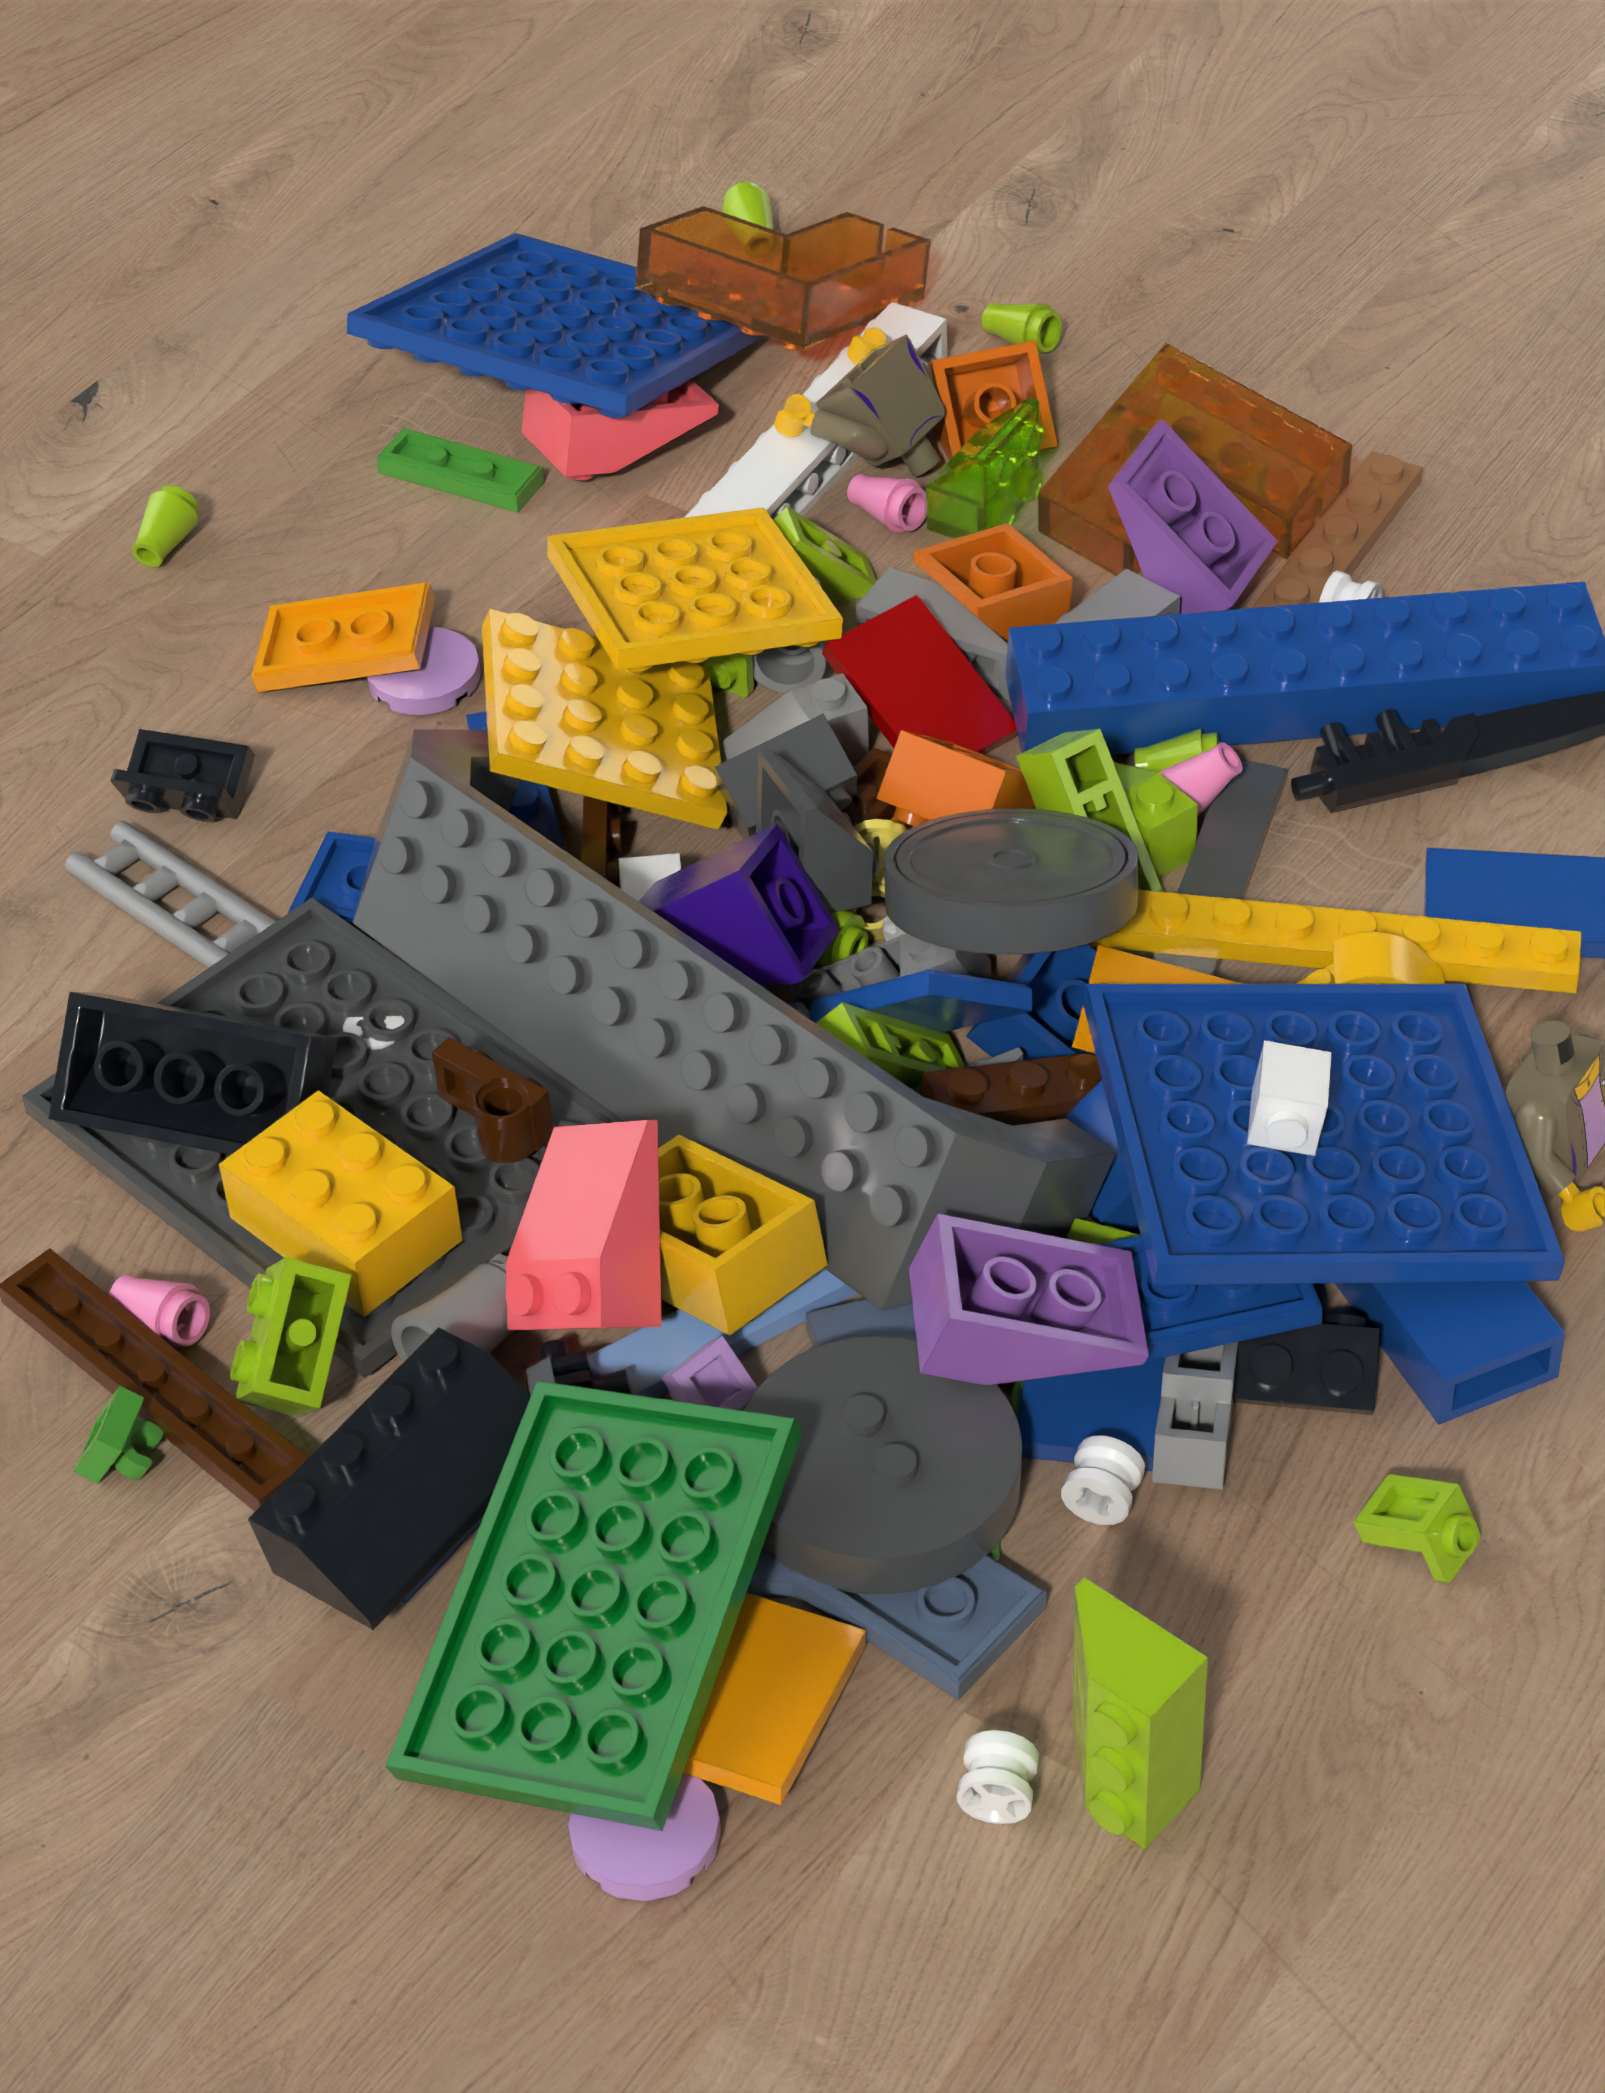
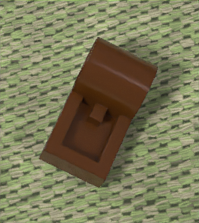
(508, 1108)

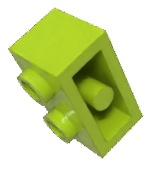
(291, 1336)

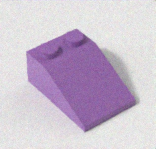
(1187, 524)
(1021, 1304)

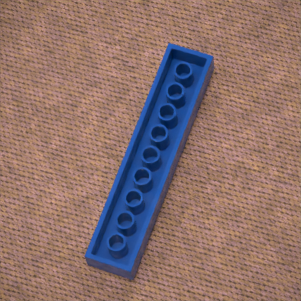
(1304, 666)

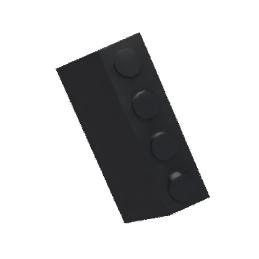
(182, 1072)
(395, 1481)

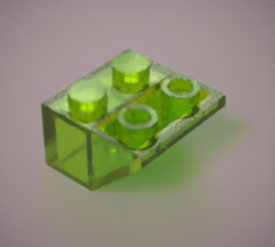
(988, 475)

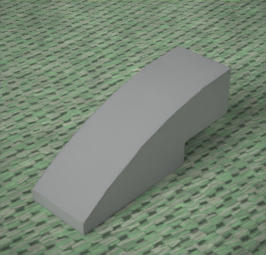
(1195, 1417)

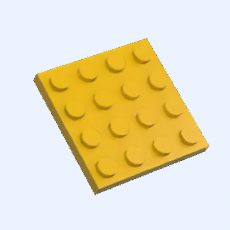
(693, 588)
(604, 733)

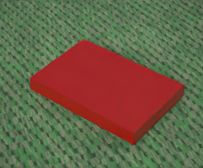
(919, 680)

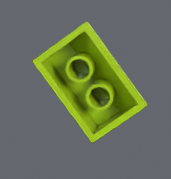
(1134, 1716)

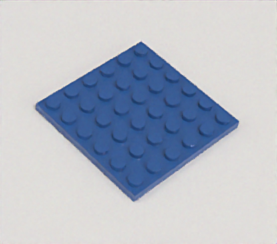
(550, 325)
(1410, 1167)

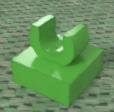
(113, 1437)

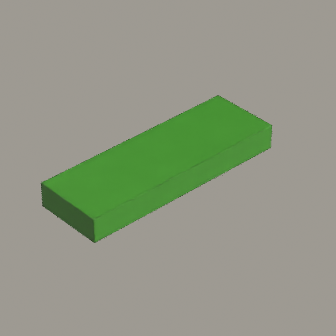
(460, 470)

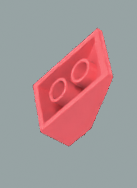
(588, 443)
(590, 1233)

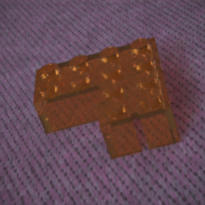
(779, 283)
(1240, 435)

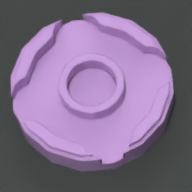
(446, 672)
(645, 1861)

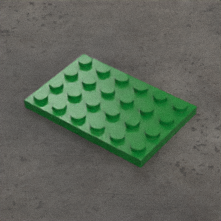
(596, 1604)

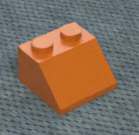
(984, 386)
(999, 578)
(941, 778)

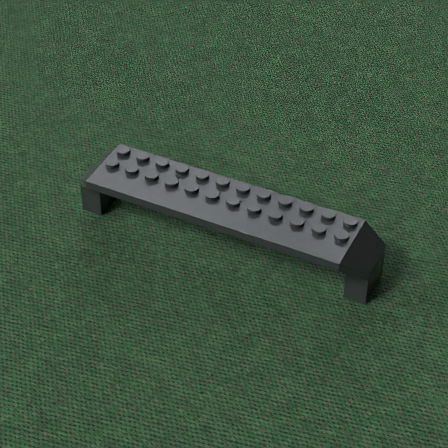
(687, 1038)

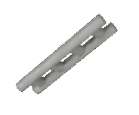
(171, 872)

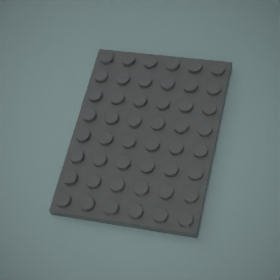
(310, 978)

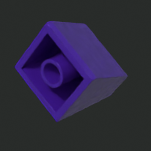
(750, 908)

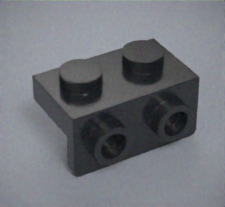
(185, 775)
(1312, 1367)

